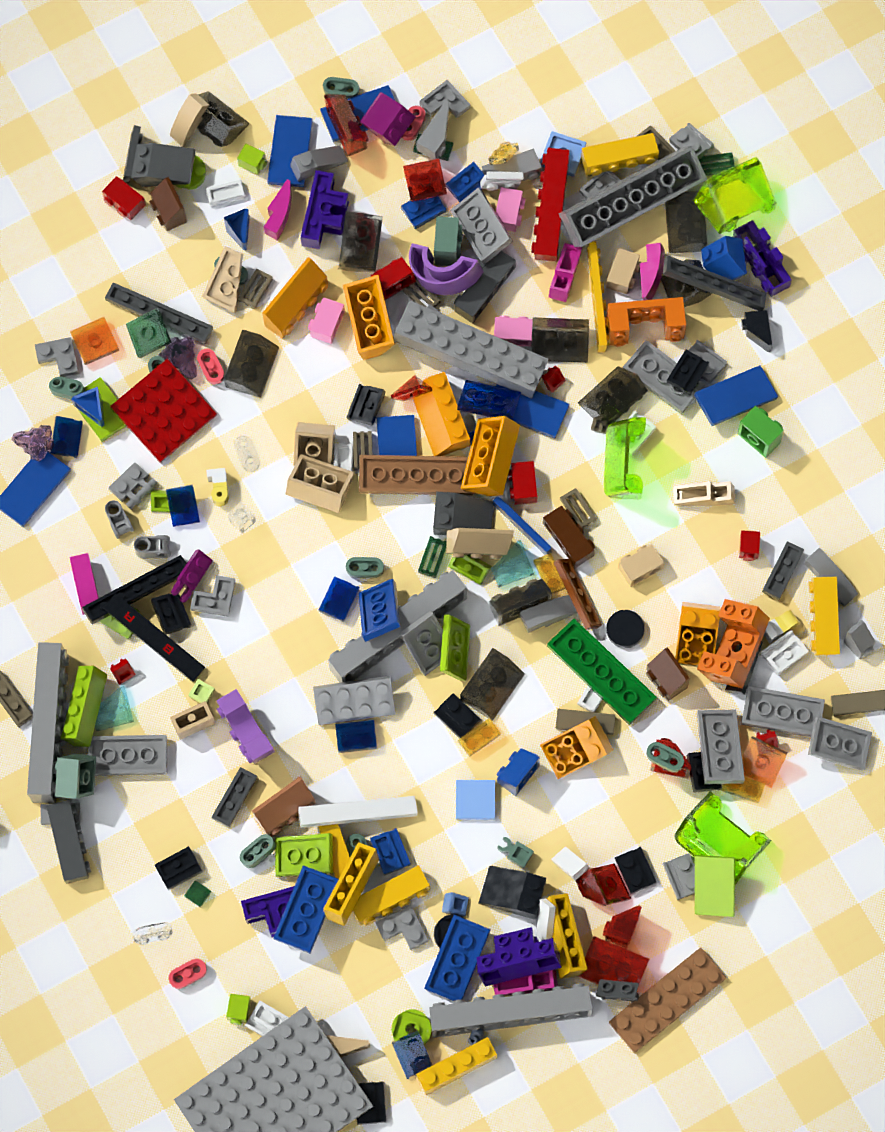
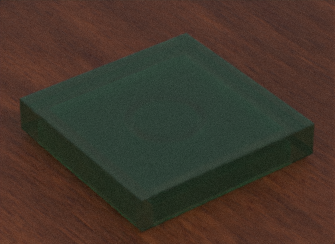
(148, 333)

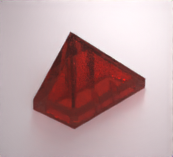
(412, 388)

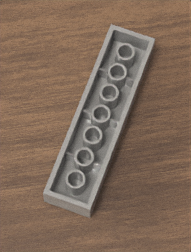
(633, 196)
(470, 349)
(361, 655)
(47, 721)
(510, 1011)

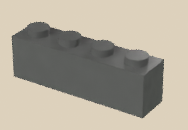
(480, 293)
(67, 841)

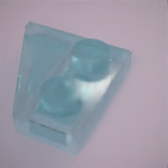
(512, 566)
(114, 710)

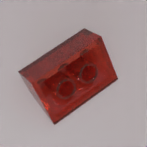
(346, 123)
(613, 963)

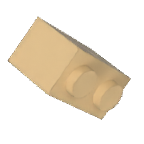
(623, 271)
(640, 565)
(192, 720)

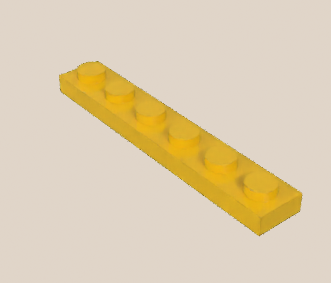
(597, 289)

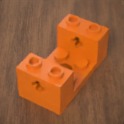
(668, 309)
(744, 626)

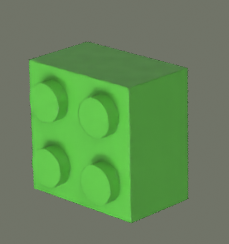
(760, 431)

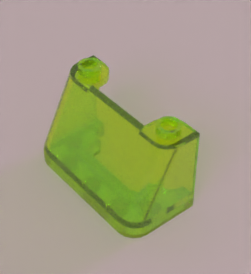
(735, 195)
(617, 481)
(713, 834)

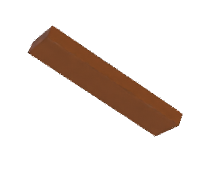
(577, 594)

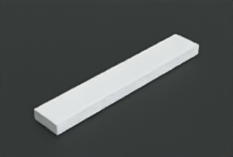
(357, 811)

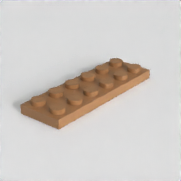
(411, 474)
(667, 1000)

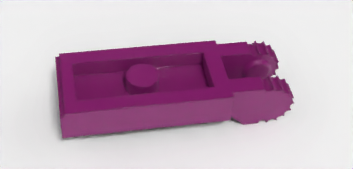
(191, 574)

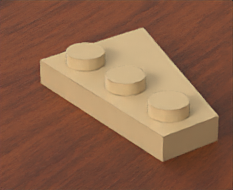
(225, 280)

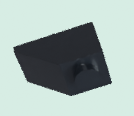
(758, 328)

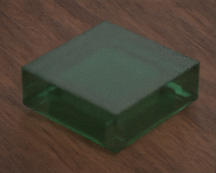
(197, 894)

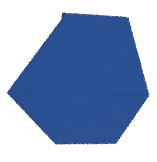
(238, 227)
(90, 404)

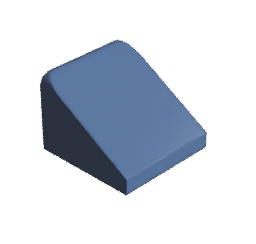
(455, 904)

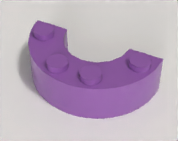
(442, 280)
(244, 728)

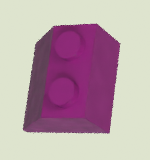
(387, 119)

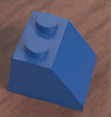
(725, 258)
(518, 771)

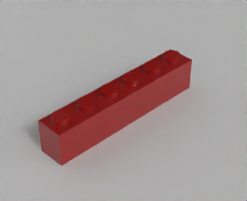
(552, 203)

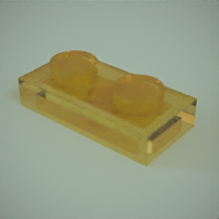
(503, 153)
(549, 573)
(479, 737)
(748, 790)

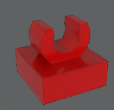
(553, 378)
(122, 671)
(769, 737)

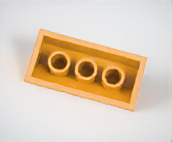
(295, 298)
(369, 317)
(440, 417)
(490, 456)

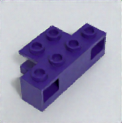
(324, 210)
(763, 260)
(268, 907)
(518, 956)

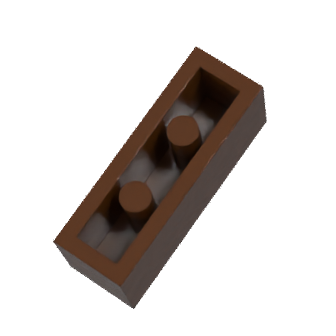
(569, 536)

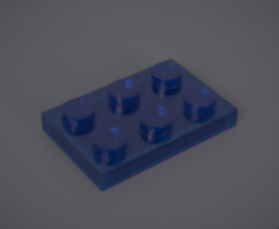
(488, 400)

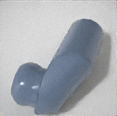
(476, 1036)

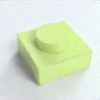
(201, 691)

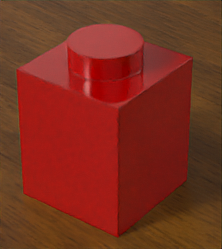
(749, 545)

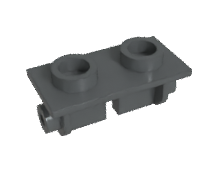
(617, 990)

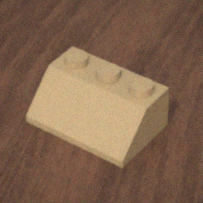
(319, 483)
(478, 542)

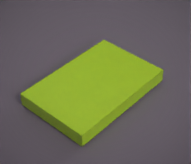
(112, 422)
(455, 647)
(307, 850)
(715, 885)

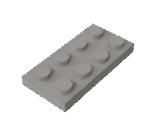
(481, 226)
(654, 369)
(354, 700)
(781, 711)
(720, 747)
(129, 754)

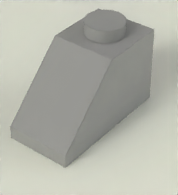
(860, 640)

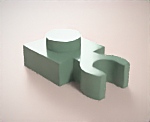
(518, 853)

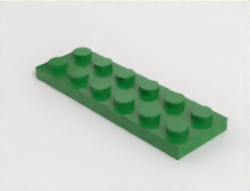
(601, 671)

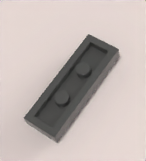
(136, 138)
(783, 570)
(234, 797)

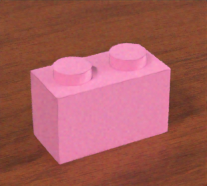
(509, 206)
(327, 320)
(514, 330)

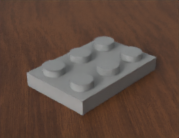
(424, 642)
(839, 743)

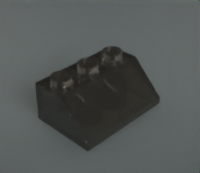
(220, 121)
(685, 224)
(360, 242)
(561, 339)
(251, 364)
(613, 395)
(508, 606)
(492, 684)

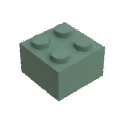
(447, 241)
(75, 776)

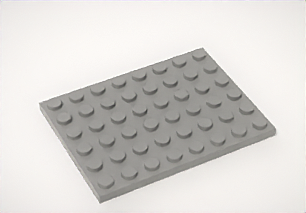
(278, 1085)

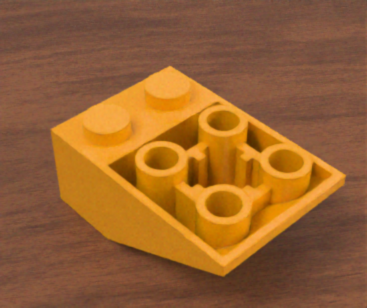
(696, 632)
(576, 747)

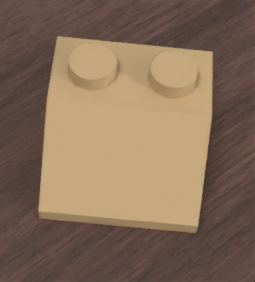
(314, 441)

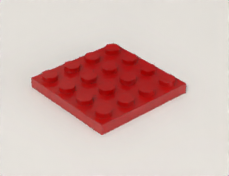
(163, 410)

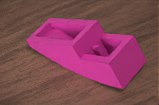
(279, 212)
(652, 270)
(565, 272)
(84, 579)
(544, 980)

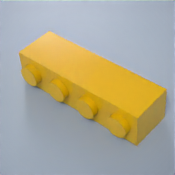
(619, 154)
(825, 616)
(351, 884)
(391, 895)
(567, 938)
(456, 1066)

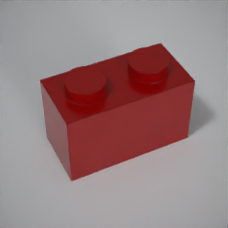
(123, 198)
(395, 277)
(524, 482)

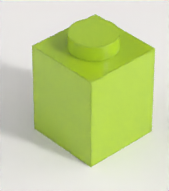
(252, 159)
(238, 1009)

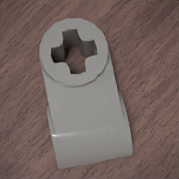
(119, 522)
(154, 546)

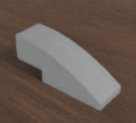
(823, 566)
(547, 613)

